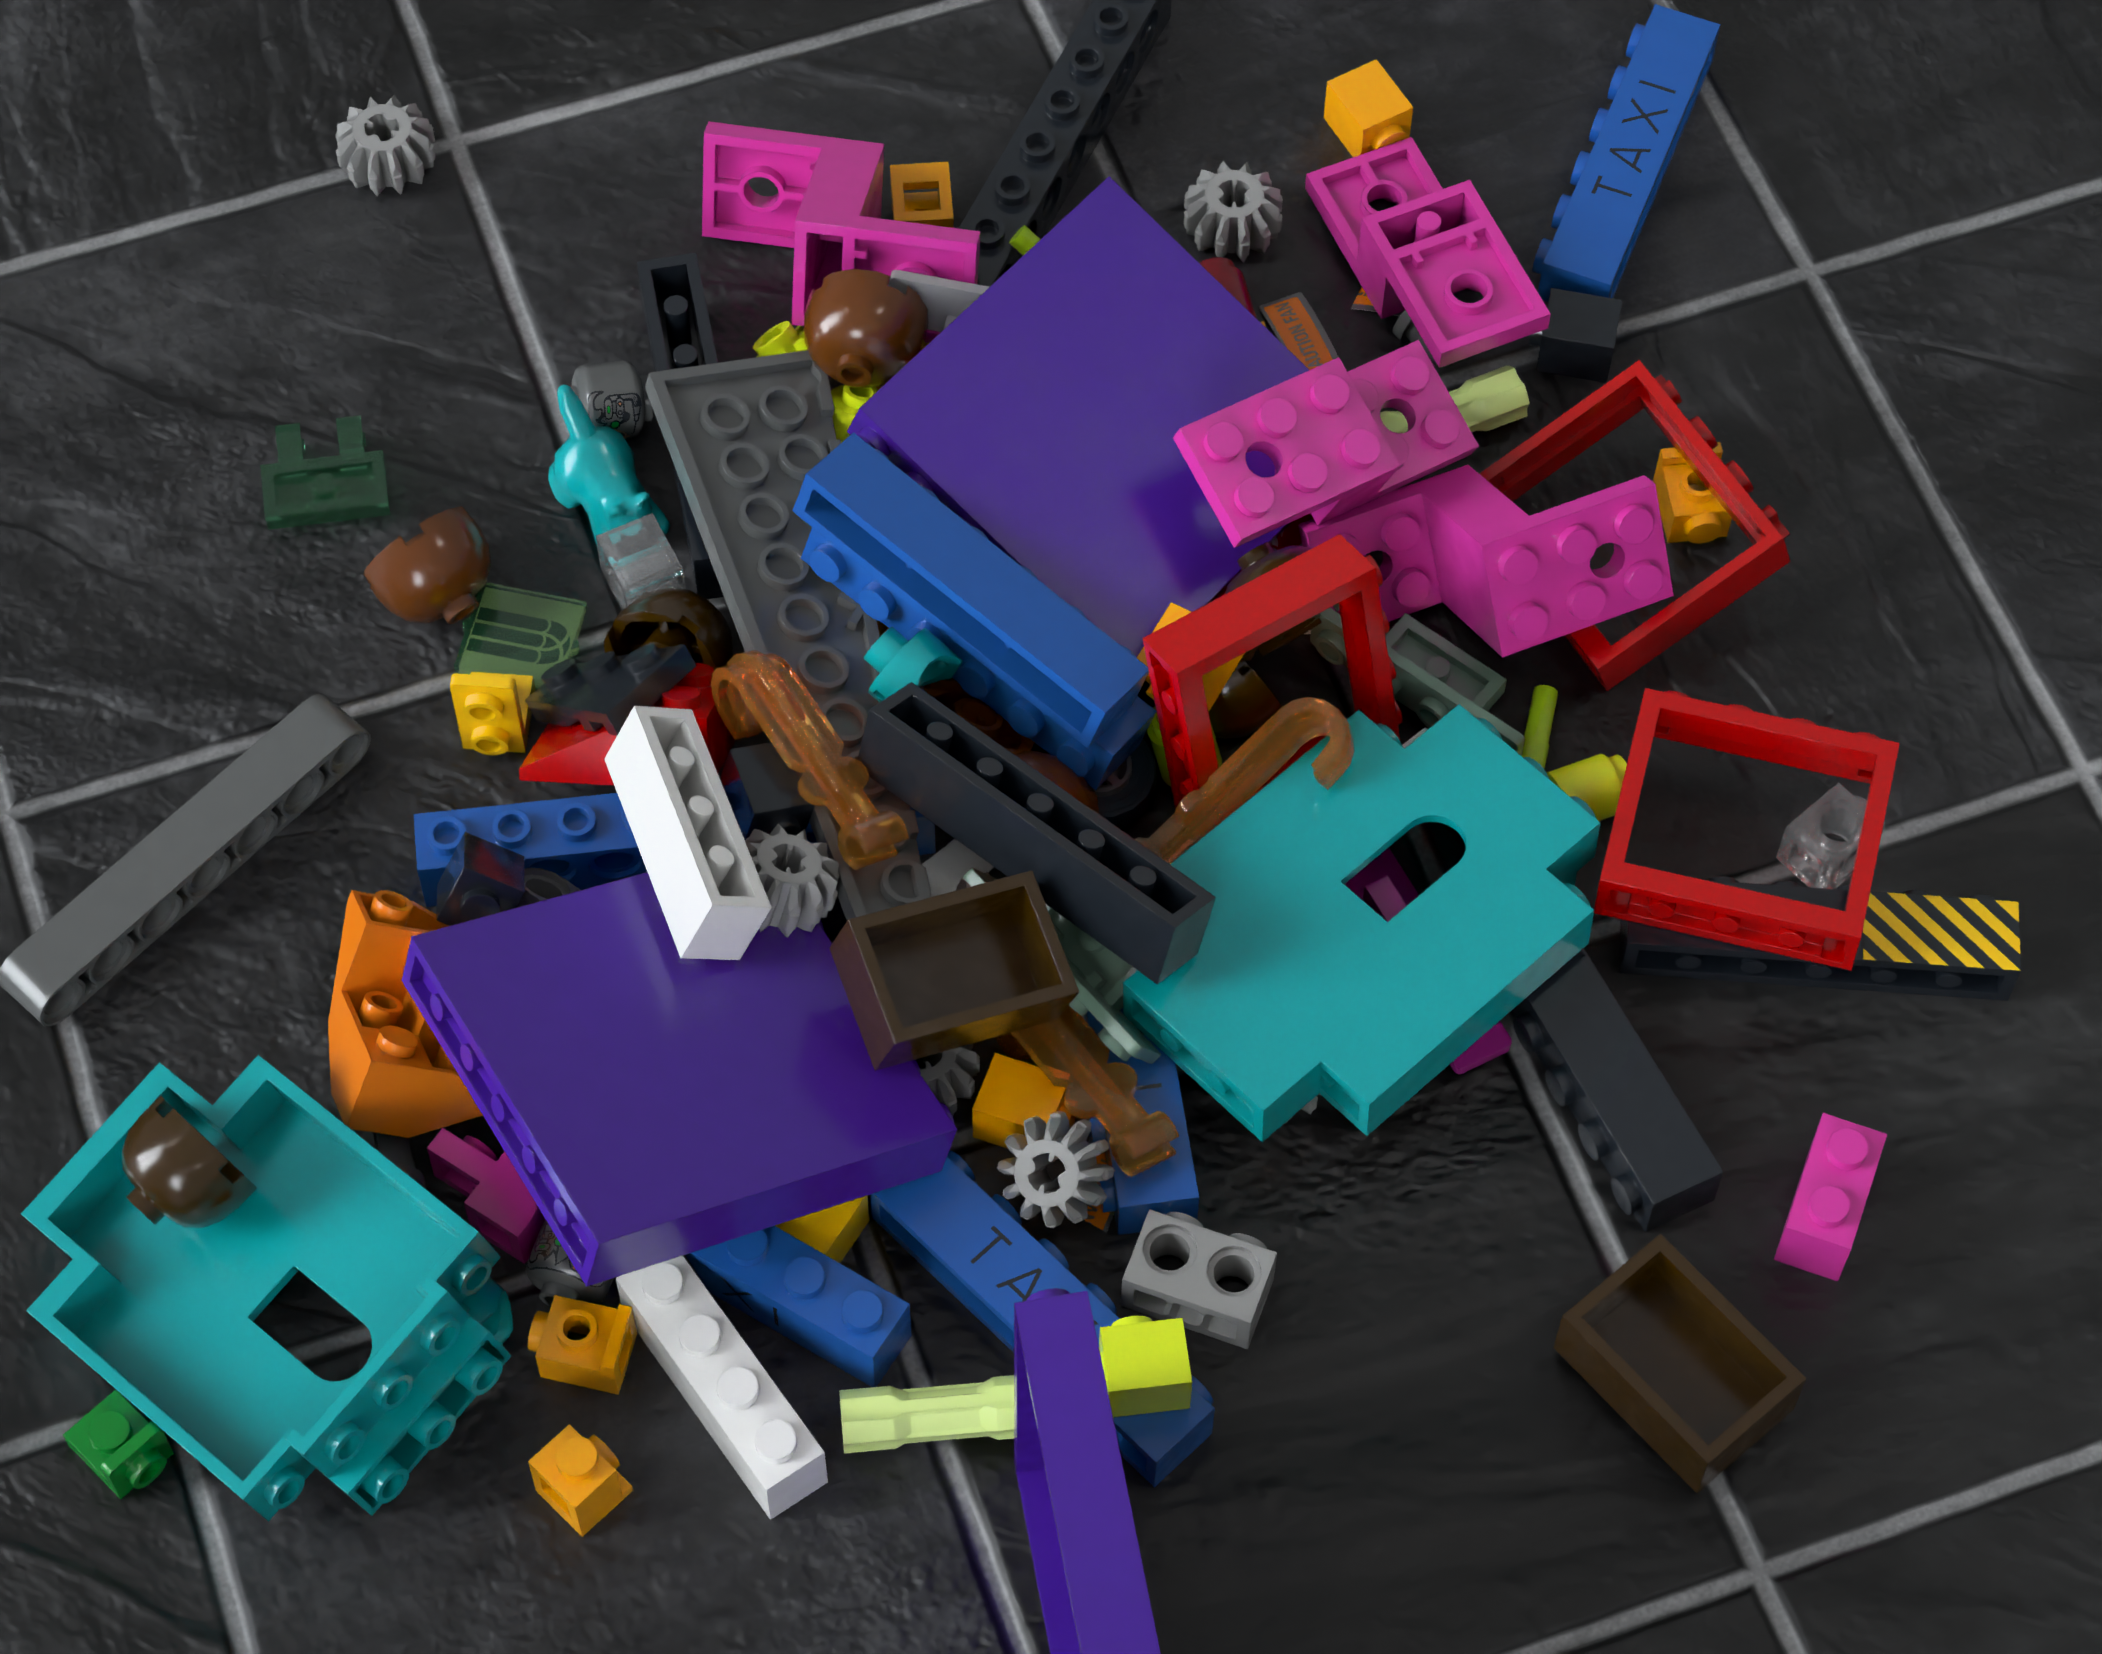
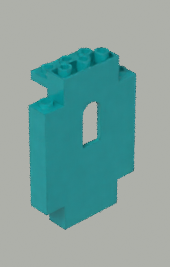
(1320, 992)
(175, 1306)

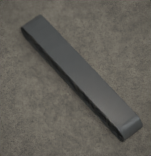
(183, 860)

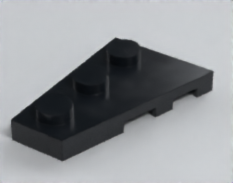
(608, 686)

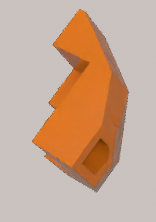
(382, 1053)

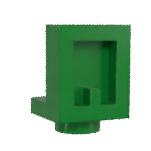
(120, 1445)

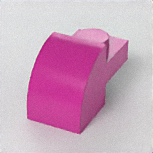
(497, 1197)

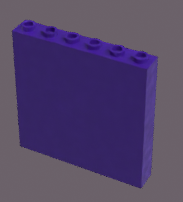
(1060, 410)
(664, 1090)
(1075, 1484)

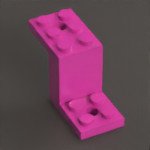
(822, 209)
(1508, 571)

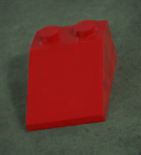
(579, 755)

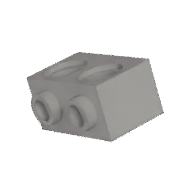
(1193, 1289)

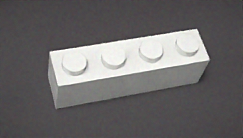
(687, 833)
(724, 1384)

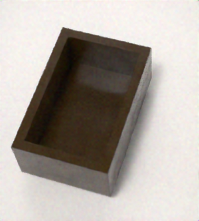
(953, 969)
(1678, 1362)

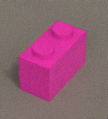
(1830, 1197)

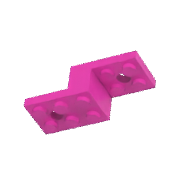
(1427, 251)
(1325, 442)

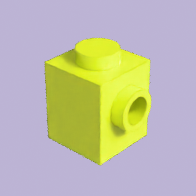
(1146, 1365)

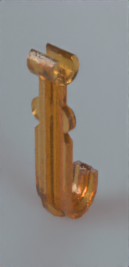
(766, 695)
(1252, 767)
(1078, 1060)

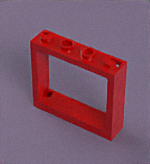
(1590, 422)
(1252, 616)
(1732, 912)

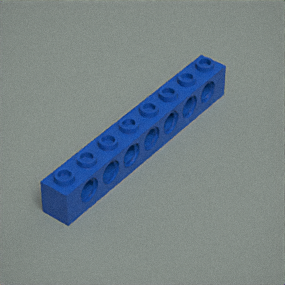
(574, 837)

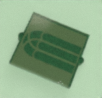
(519, 632)

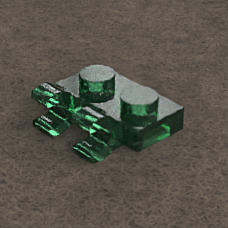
(324, 488)

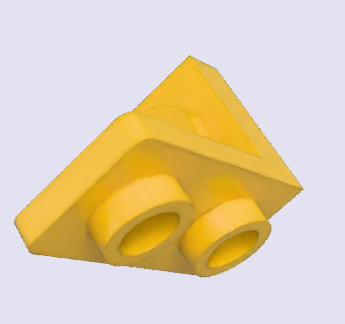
(492, 711)

